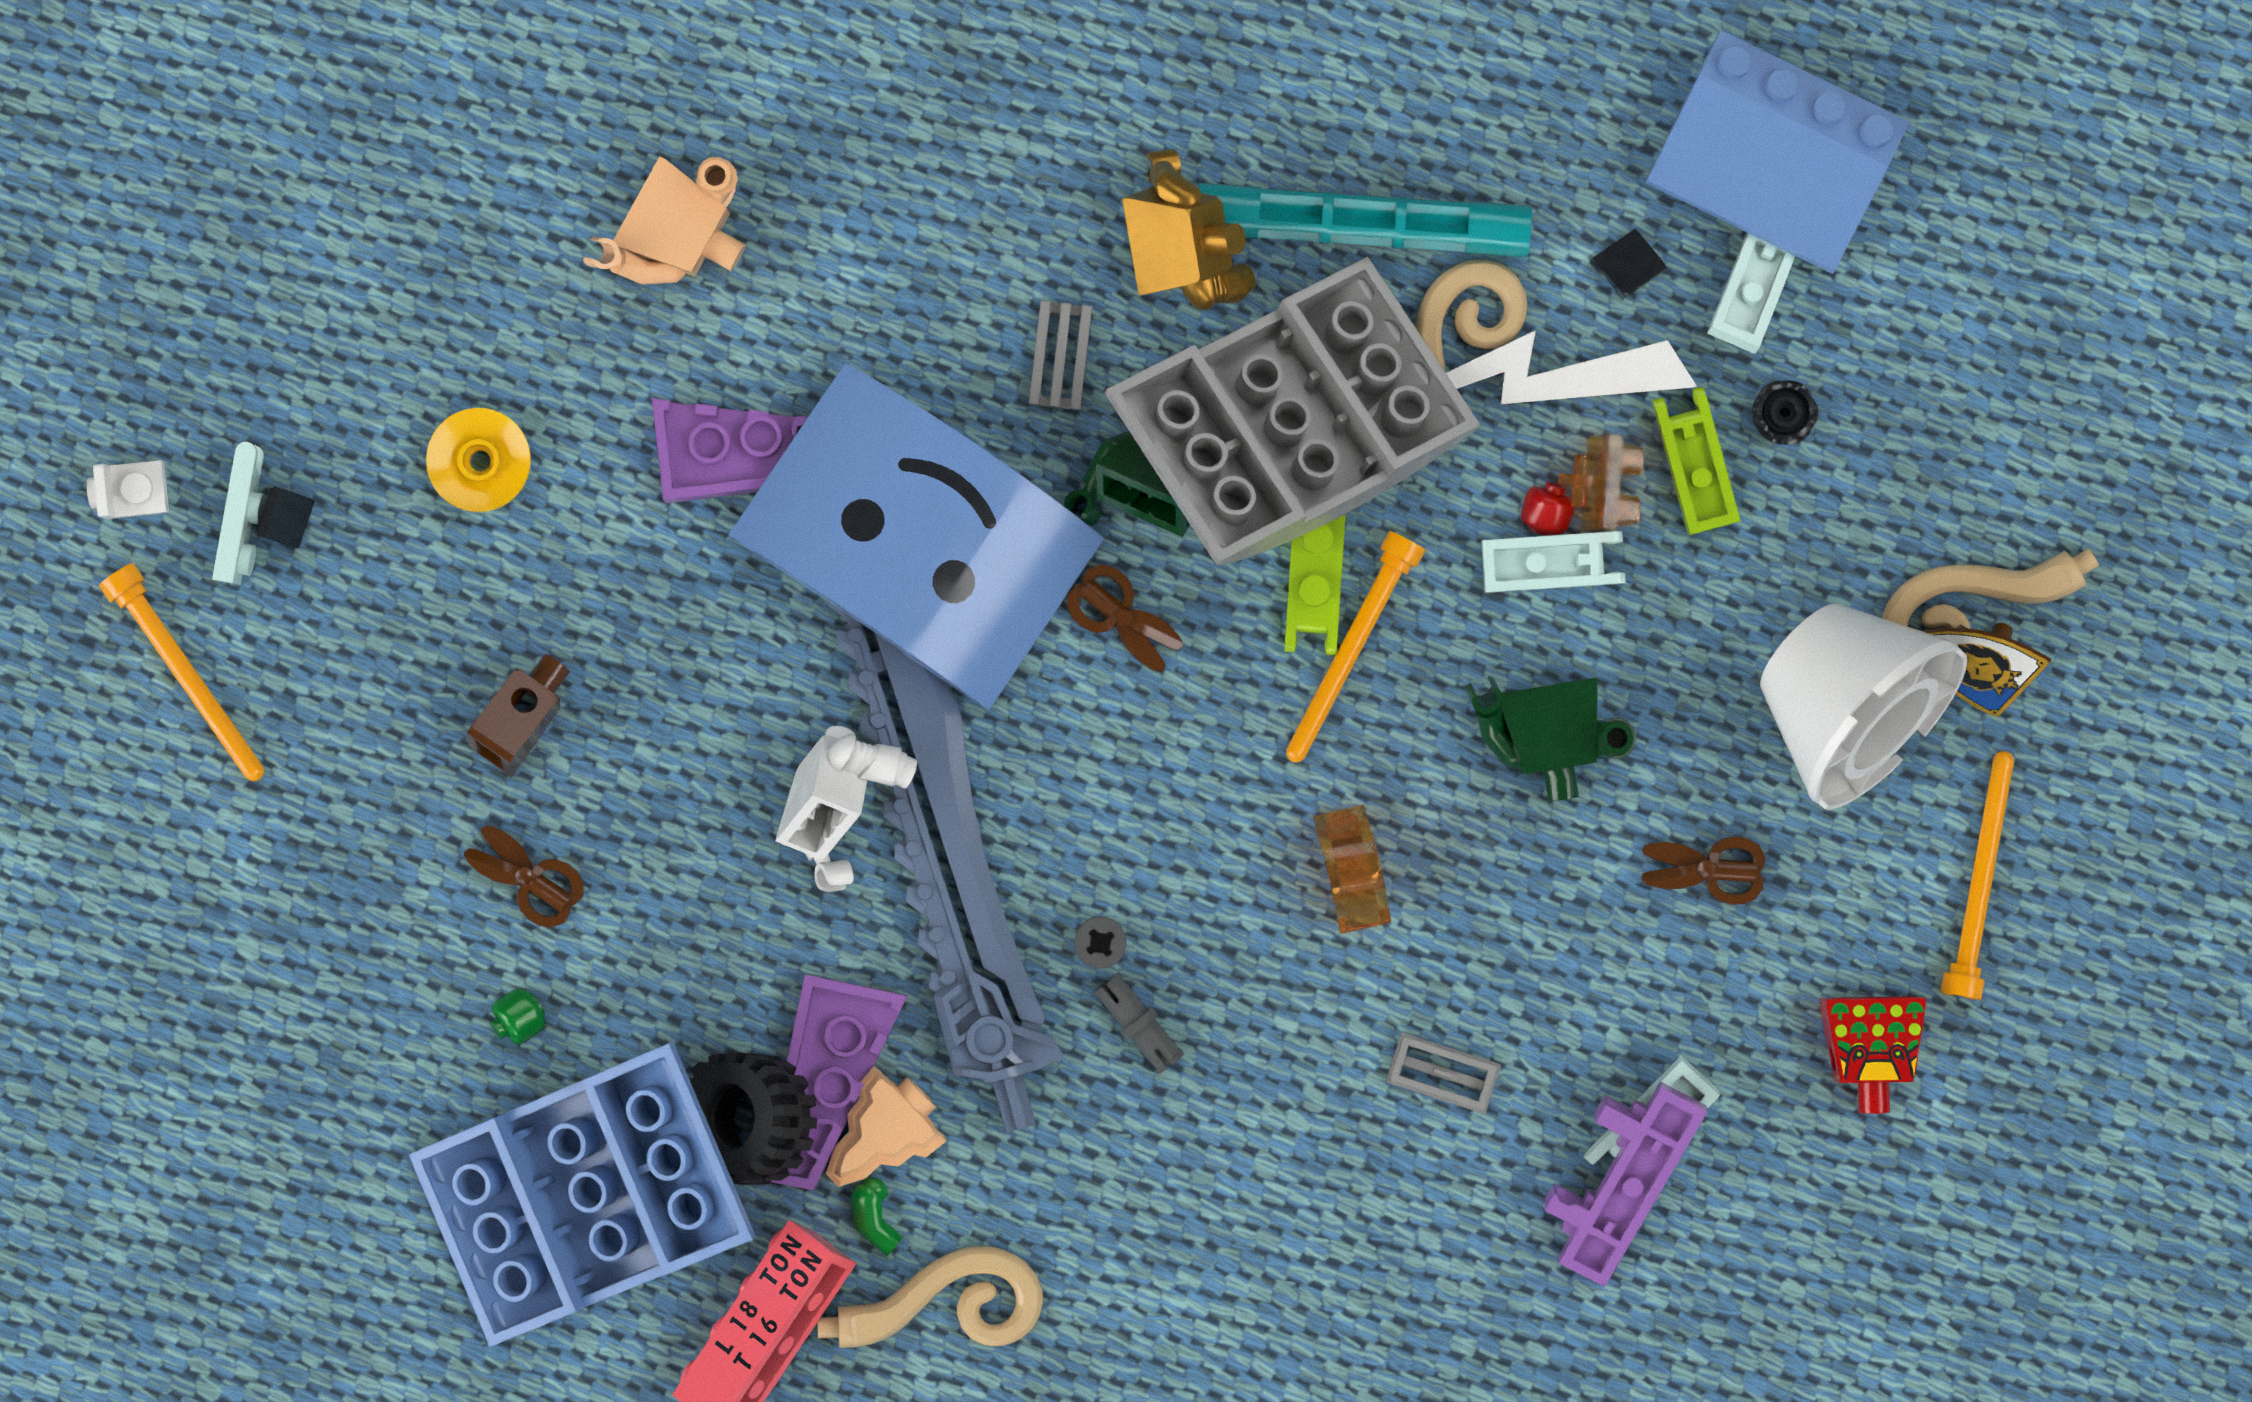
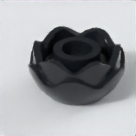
(1801, 408)

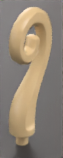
(1450, 285)
(2040, 584)
(876, 1322)

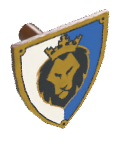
(1996, 666)

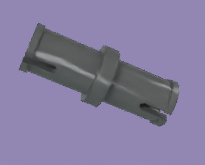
(1138, 1023)

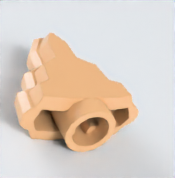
(884, 1128)

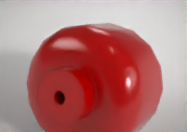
(1547, 510)

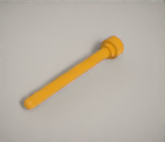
(1398, 558)
(127, 591)
(1964, 974)

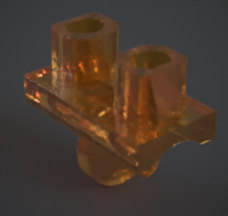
(1597, 483)

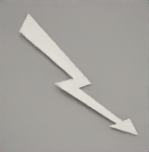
(1630, 371)

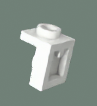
(128, 489)

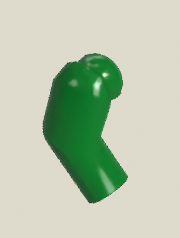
(868, 1218)

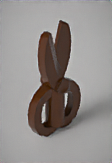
(1132, 624)
(1695, 868)
(517, 869)

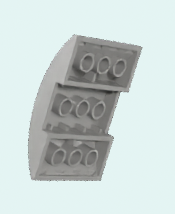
(1275, 421)

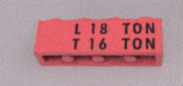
(767, 1319)

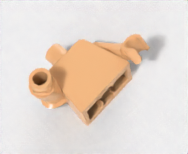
(674, 226)

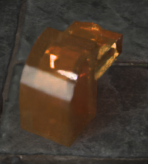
(1352, 869)

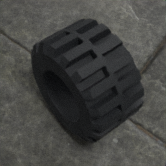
(779, 1110)

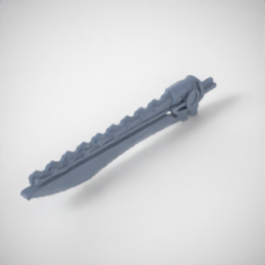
(969, 1007)

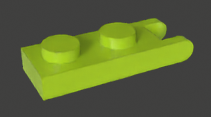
(1697, 465)
(1315, 585)

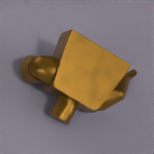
(1183, 239)

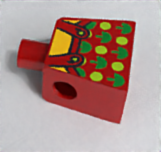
(1873, 1044)

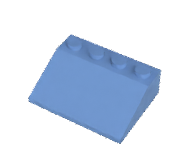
(1777, 152)

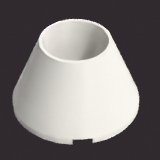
(1853, 694)

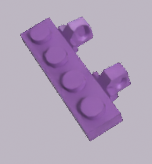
(1651, 1146)

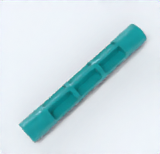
(1377, 220)

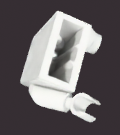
(830, 797)

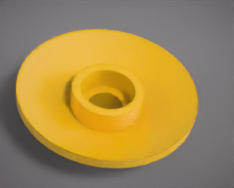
(451, 455)

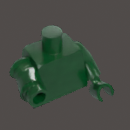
(1126, 481)
(1550, 731)

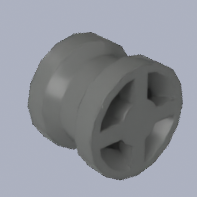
(1097, 936)

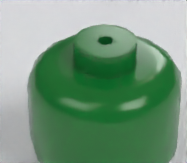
(518, 1016)

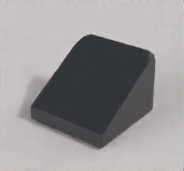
(1629, 264)
(285, 517)

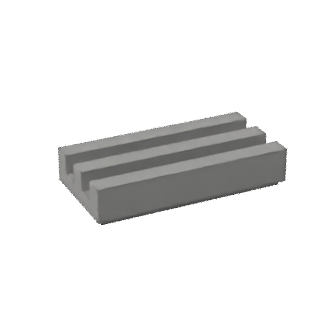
(1065, 311)
(1400, 1058)

